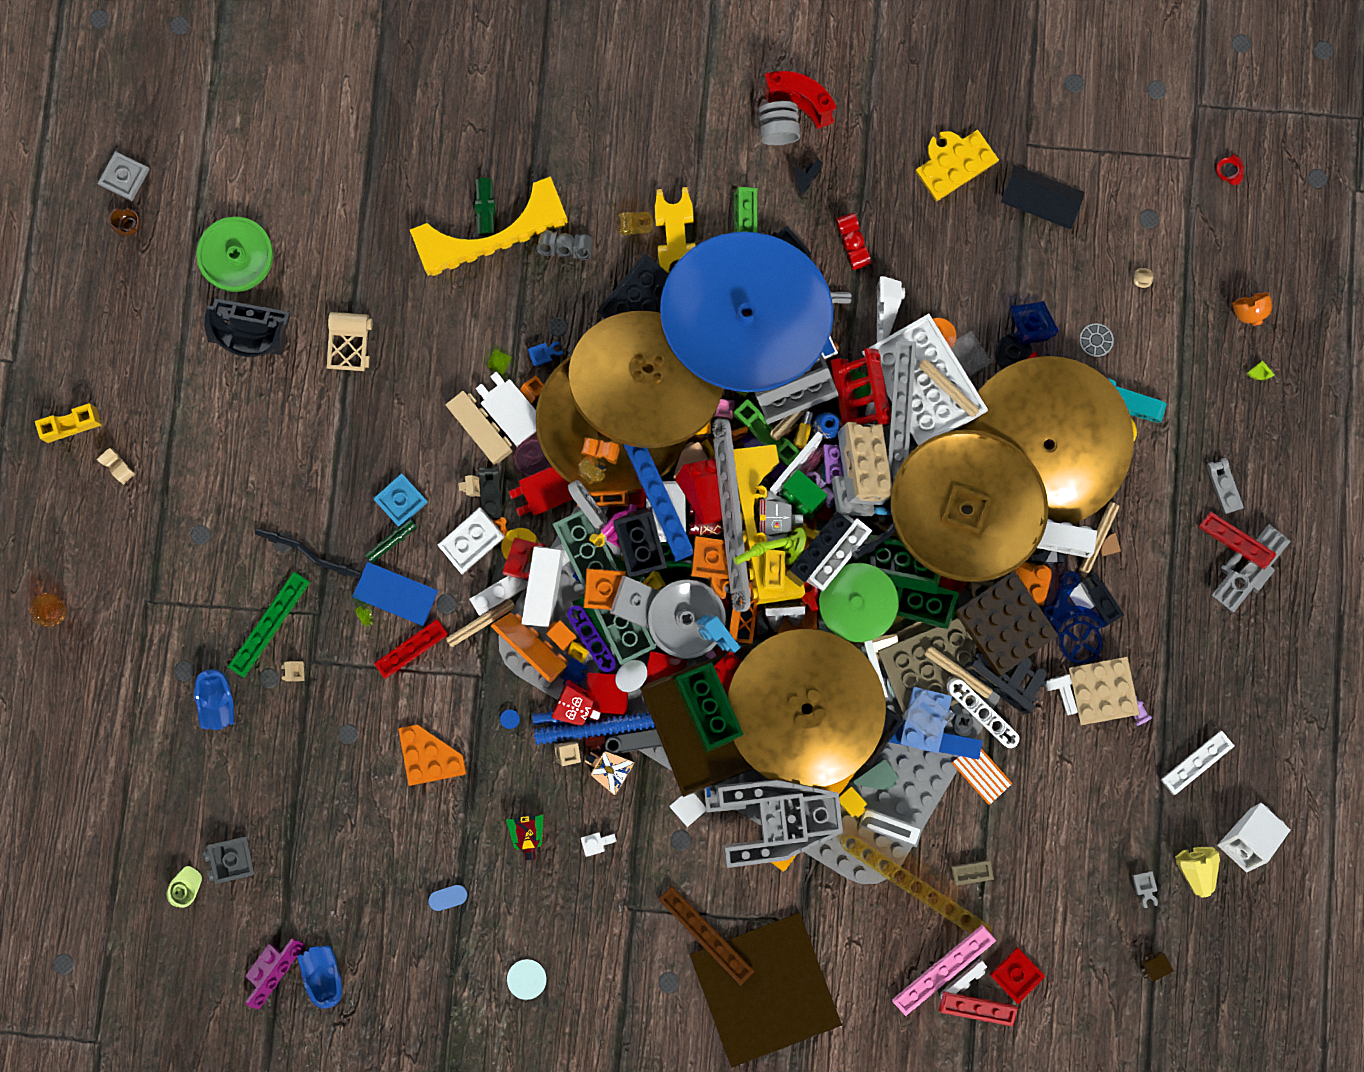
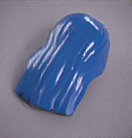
(213, 700)
(321, 976)

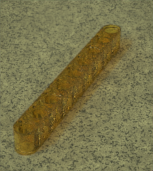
(908, 879)

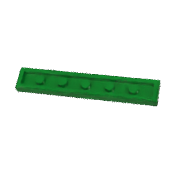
(268, 624)

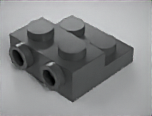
(228, 860)

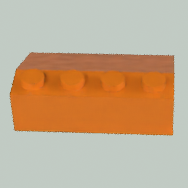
(530, 646)

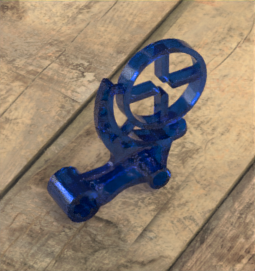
(1062, 611)

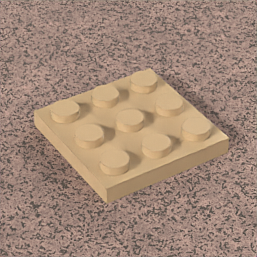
(1104, 691)

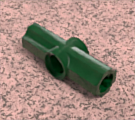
(485, 207)

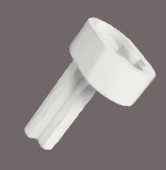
(1063, 684)

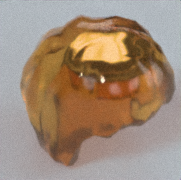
(47, 610)

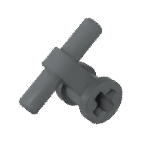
(963, 718)

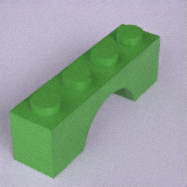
(751, 417)

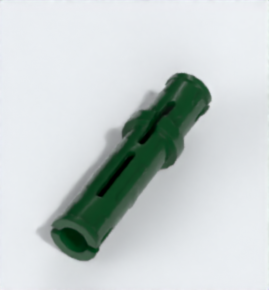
(391, 540)

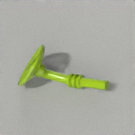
(789, 545)

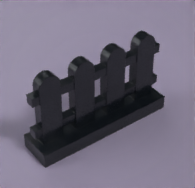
(1009, 690)

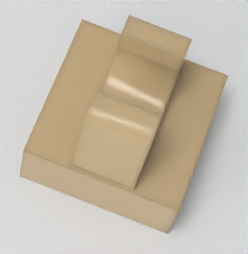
(471, 486)
(293, 671)

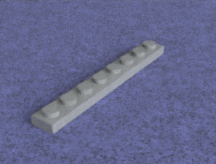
(901, 405)

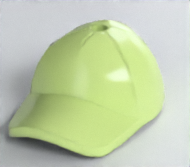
(186, 884)

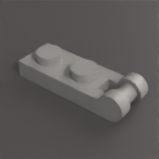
(1224, 486)

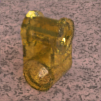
(634, 223)

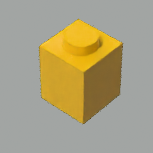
(852, 802)

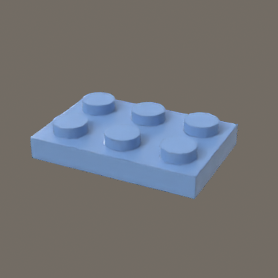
(912, 736)

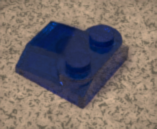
(1033, 322)

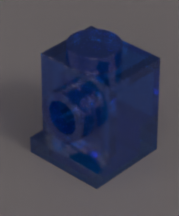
(574, 671)

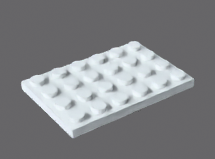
(932, 407)

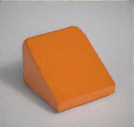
(532, 389)

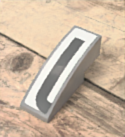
(891, 827)

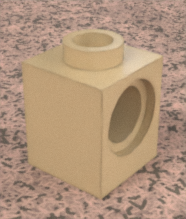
(567, 752)

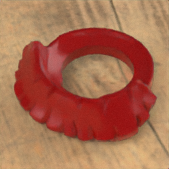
(1236, 178)

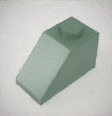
(878, 777)

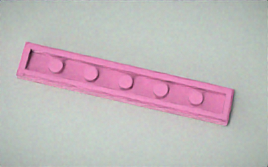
(944, 970)

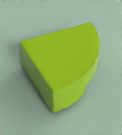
(1260, 372)

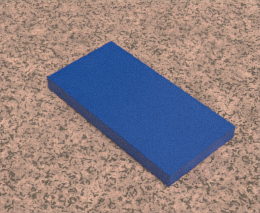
(395, 594)

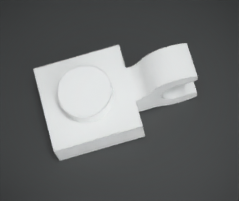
(595, 844)

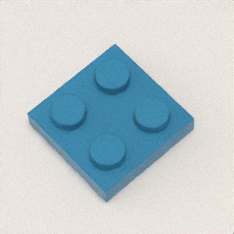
(400, 500)

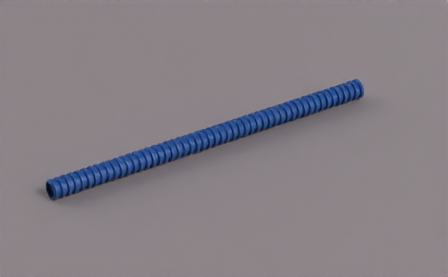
(593, 728)

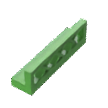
(745, 210)

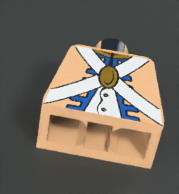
(609, 770)

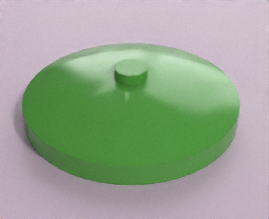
(235, 254)
(859, 603)

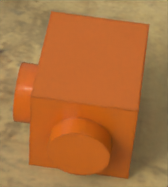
(561, 635)

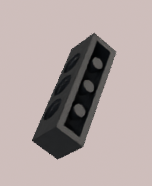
(818, 549)

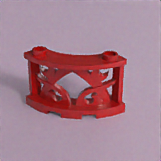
(803, 91)

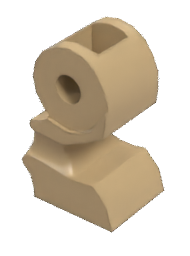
(117, 466)

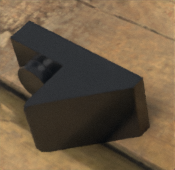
(804, 180)

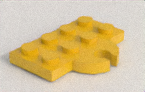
(955, 162)

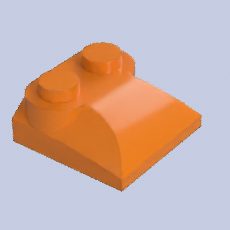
(1036, 580)

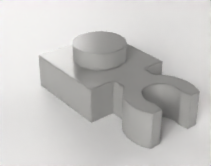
(1145, 885)

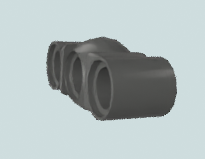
(564, 245)

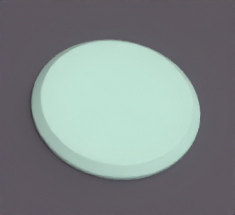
(526, 979)

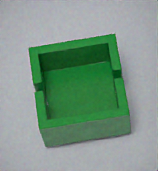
(803, 495)

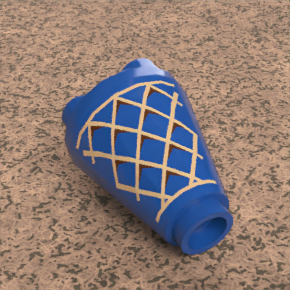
(829, 434)

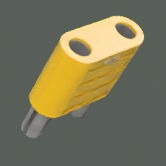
(803, 431)

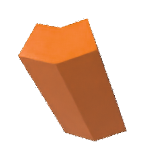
(611, 502)

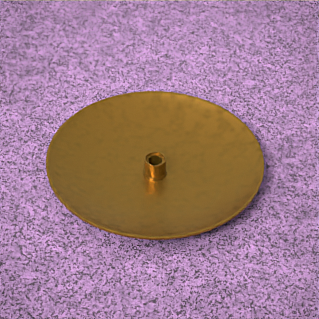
(1078, 413)

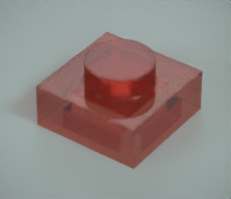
(595, 742)

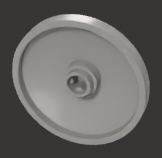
(674, 617)

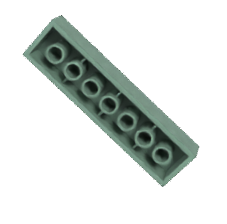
(624, 636)

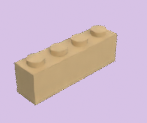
(479, 428)

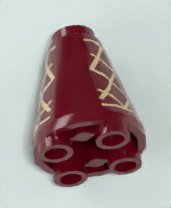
(697, 528)

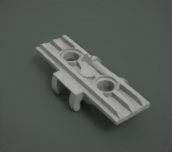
(1251, 575)

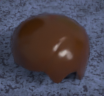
(125, 221)

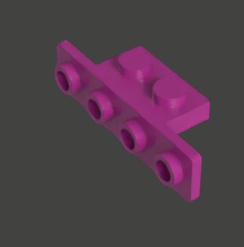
(270, 969)

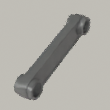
(634, 741)

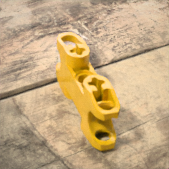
(674, 218)

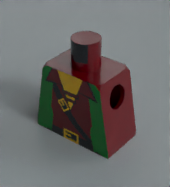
(527, 834)

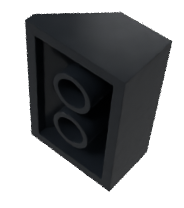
(640, 542)

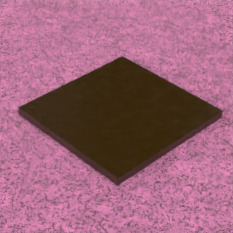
(689, 763)
(779, 1002)

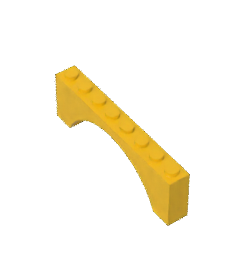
(443, 252)
(751, 467)

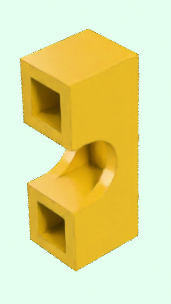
(80, 420)

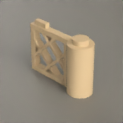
(348, 325)

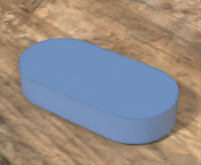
(448, 897)

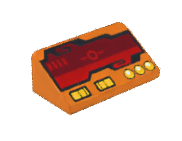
(737, 432)

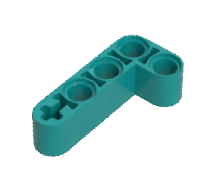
(1141, 405)

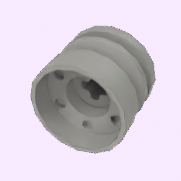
(779, 123)

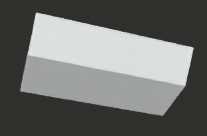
(839, 554)
(543, 586)

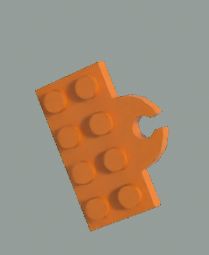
(710, 562)

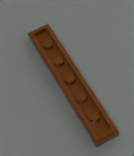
(706, 935)

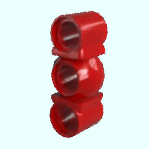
(853, 241)

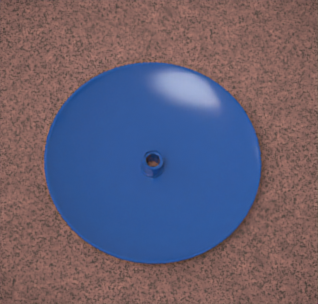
(752, 275)

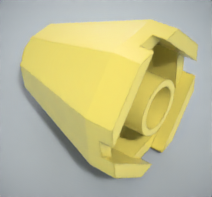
(1200, 869)

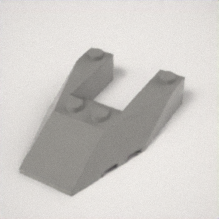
(791, 819)

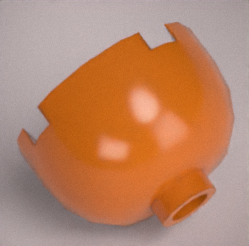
(1253, 309)

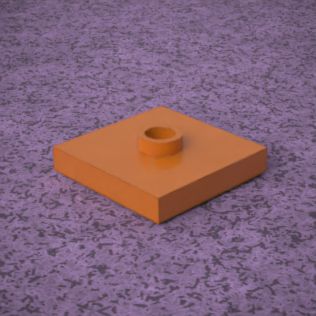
(601, 588)

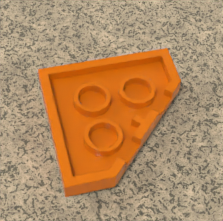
(428, 756)

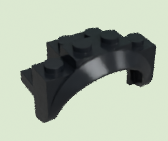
(248, 329)

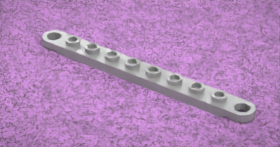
(731, 514)

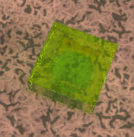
(499, 362)
(364, 615)

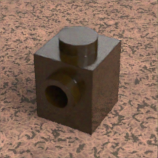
(1155, 966)

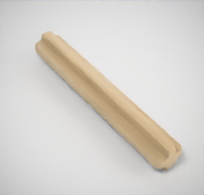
(949, 388)
(1102, 531)
(480, 622)
(958, 672)

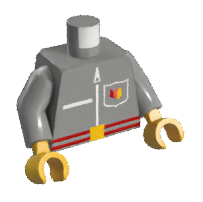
(775, 516)

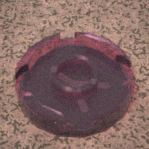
(530, 458)

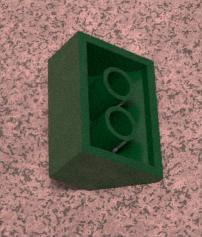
(928, 607)

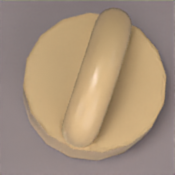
(1143, 277)

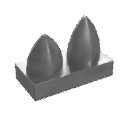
(776, 611)

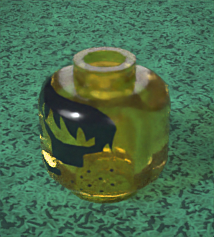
(592, 469)

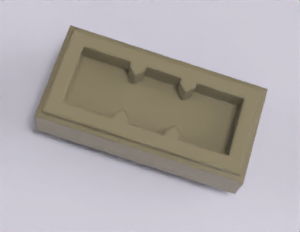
(972, 872)

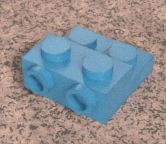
(713, 629)

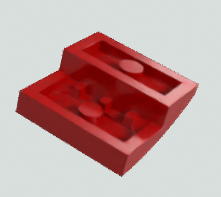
(606, 693)

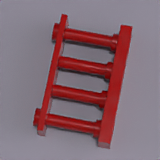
(846, 386)

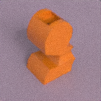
(601, 449)

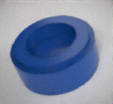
(510, 719)

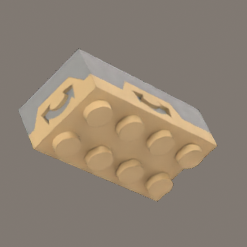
(865, 464)

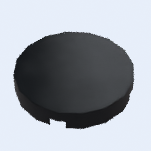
(1011, 350)

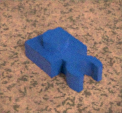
(542, 355)

